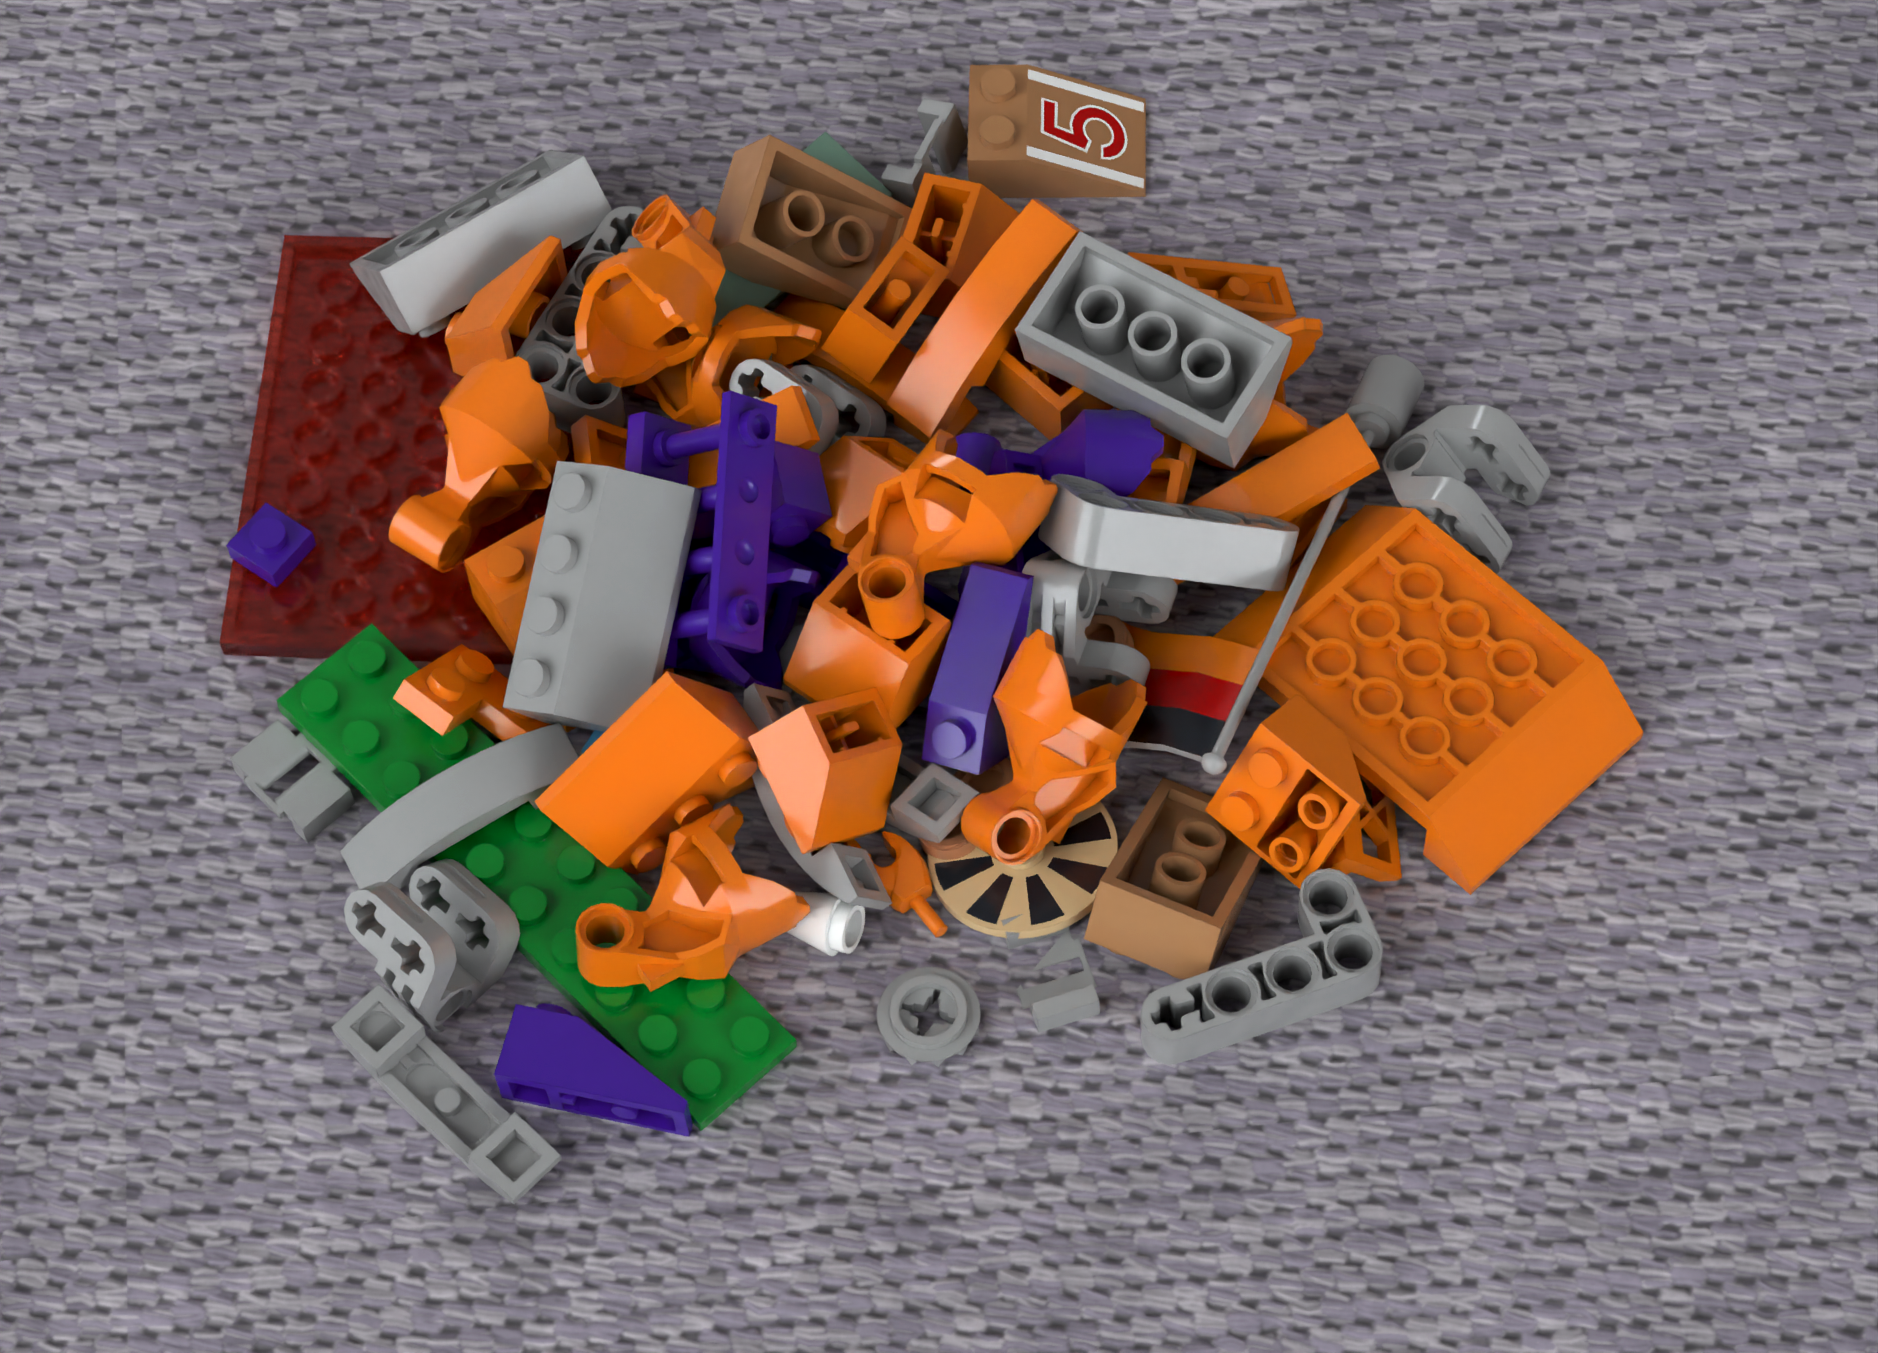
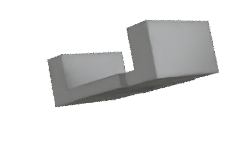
(945, 135)
(309, 802)
(1063, 998)

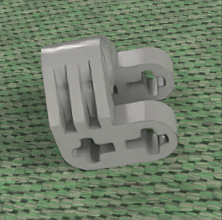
(825, 397)
(1430, 466)
(1069, 596)
(432, 948)

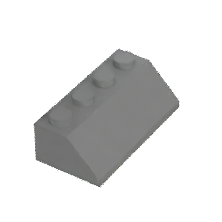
(470, 243)
(1155, 348)
(600, 595)

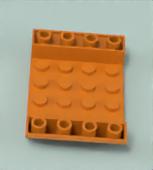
(1445, 686)

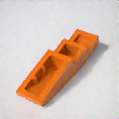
(982, 318)

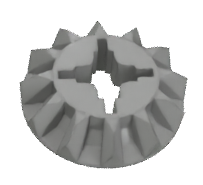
(915, 992)

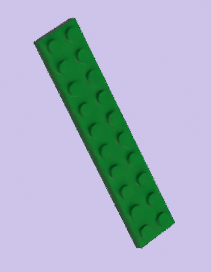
(692, 1034)

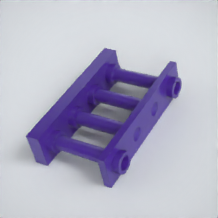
(741, 508)

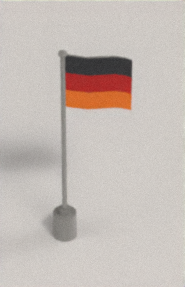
(1205, 682)

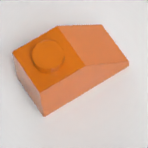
(885, 309)

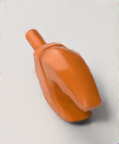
(907, 881)

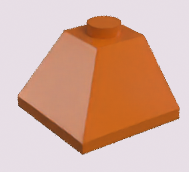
(506, 308)

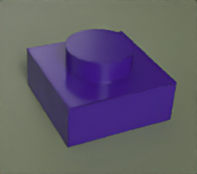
(271, 545)

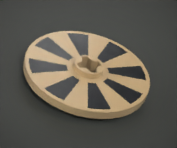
(1047, 889)

